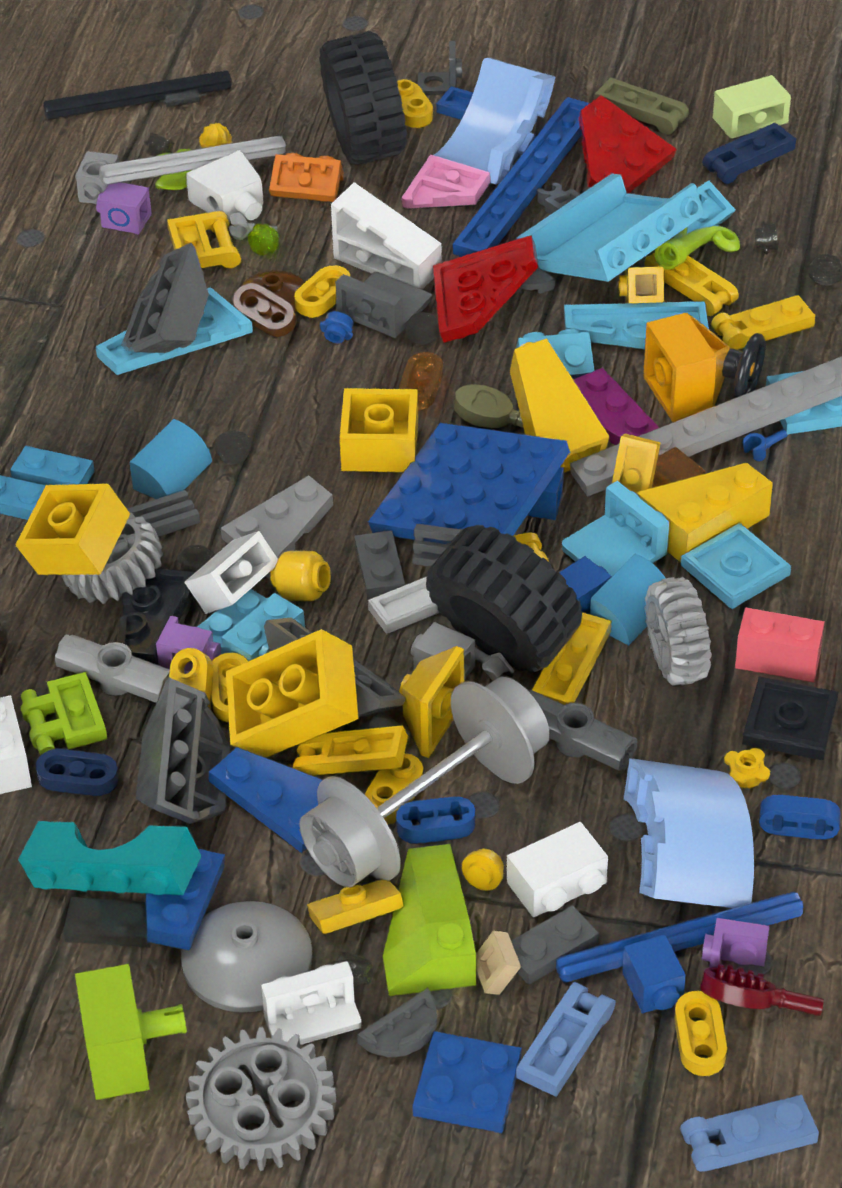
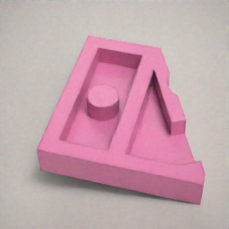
(445, 184)

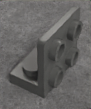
(380, 302)

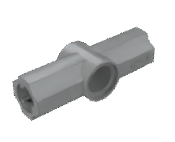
(112, 667)

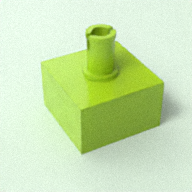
(119, 1030)

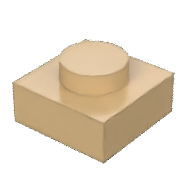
(496, 962)

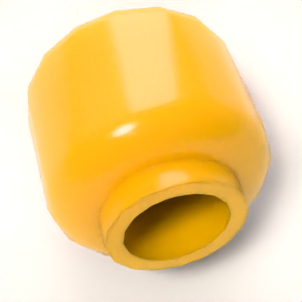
(301, 575)

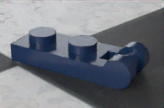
(749, 152)

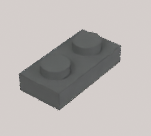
(378, 563)
(555, 937)

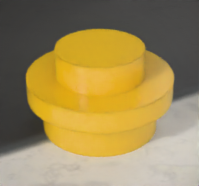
(483, 869)

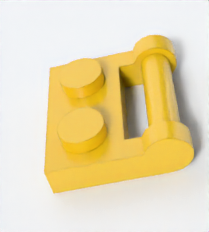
(193, 230)

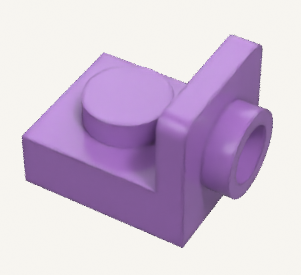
(736, 942)

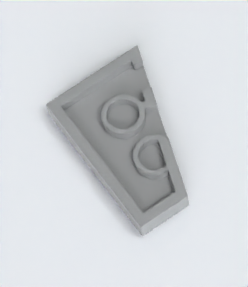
(283, 516)

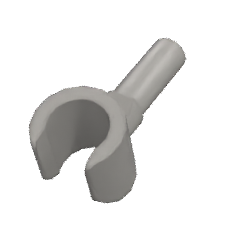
(241, 227)
(494, 664)

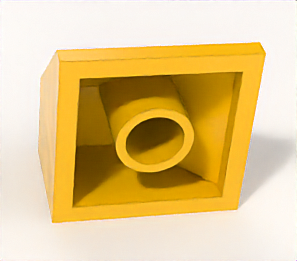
(429, 697)

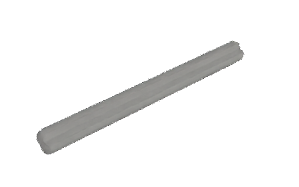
(188, 160)

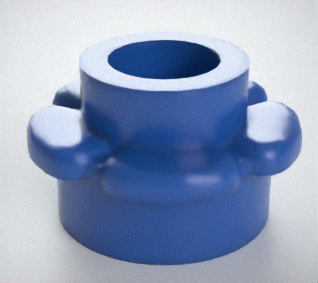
(337, 327)

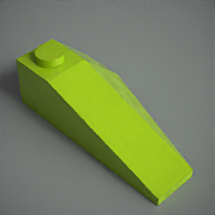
(432, 934)

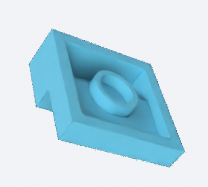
(242, 624)

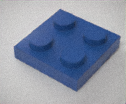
(467, 1082)

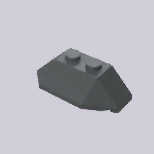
(169, 305)
(372, 692)
(178, 753)

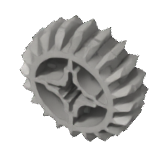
(129, 565)
(678, 631)

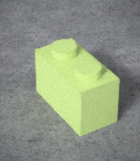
(751, 106)

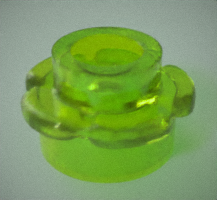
(263, 239)

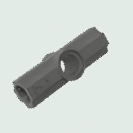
(581, 734)

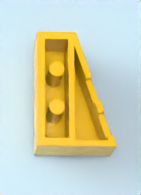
(710, 505)

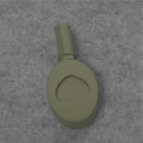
(485, 407)

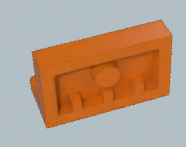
(306, 177)

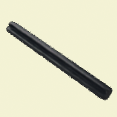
(135, 94)

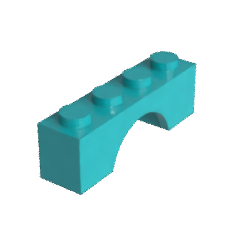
(152, 863)

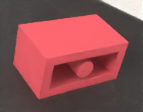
(779, 644)

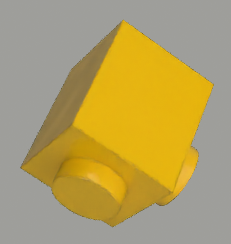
(642, 285)

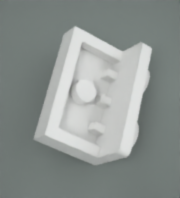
(312, 1004)

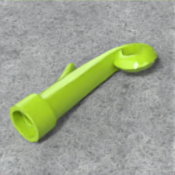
(676, 249)

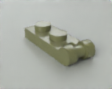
(645, 105)

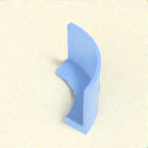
(499, 118)
(696, 834)

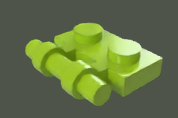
(76, 713)

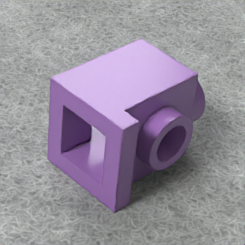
(178, 637)

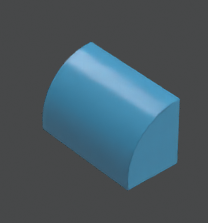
(169, 461)
(624, 598)

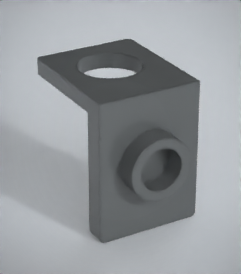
(447, 78)

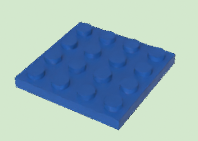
(470, 480)

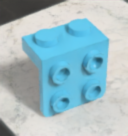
(625, 529)

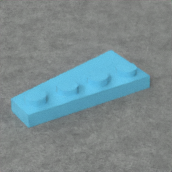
(626, 322)
(218, 324)

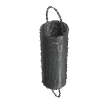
(182, 98)

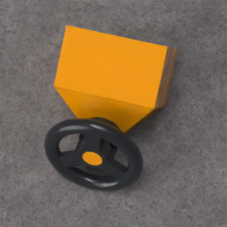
(689, 364)

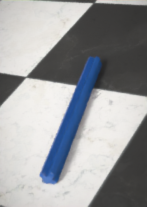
(679, 935)

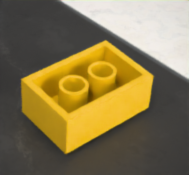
(291, 694)

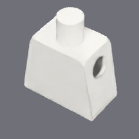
(227, 187)

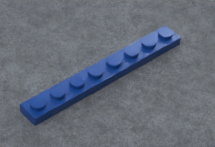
(522, 181)

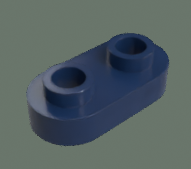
(81, 772)

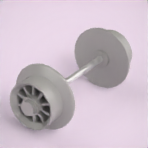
(349, 834)

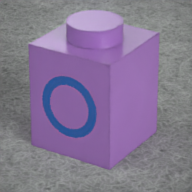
(124, 207)

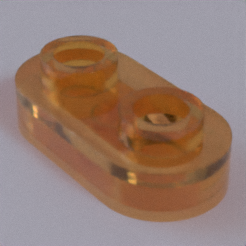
(423, 373)

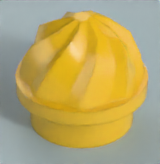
(215, 135)

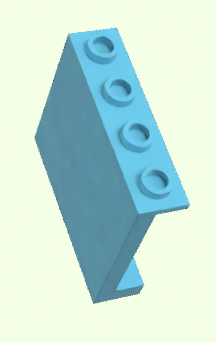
(610, 229)

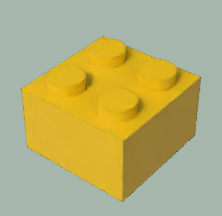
(378, 429)
(73, 529)

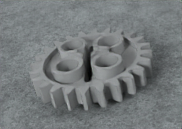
(223, 1116)

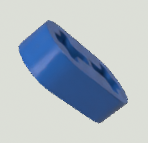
(799, 817)
(435, 820)

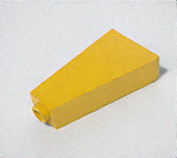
(553, 403)

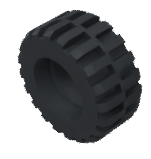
(363, 97)
(504, 597)

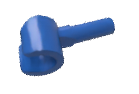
(759, 444)

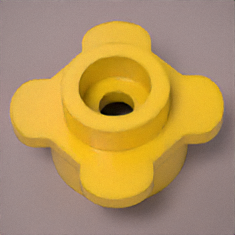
(747, 767)

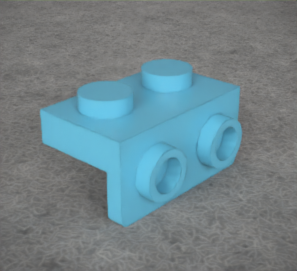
(570, 346)

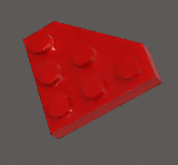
(620, 145)
(479, 284)

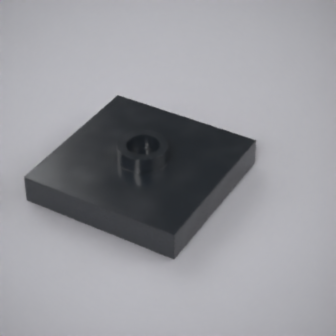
(790, 718)

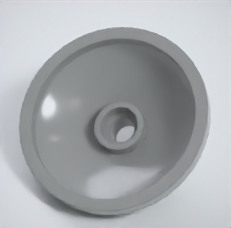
(232, 969)

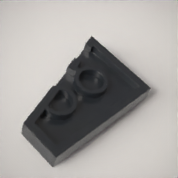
(150, 609)

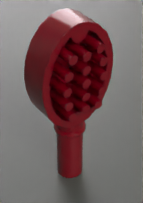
(753, 991)

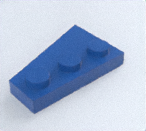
(268, 791)
(176, 918)

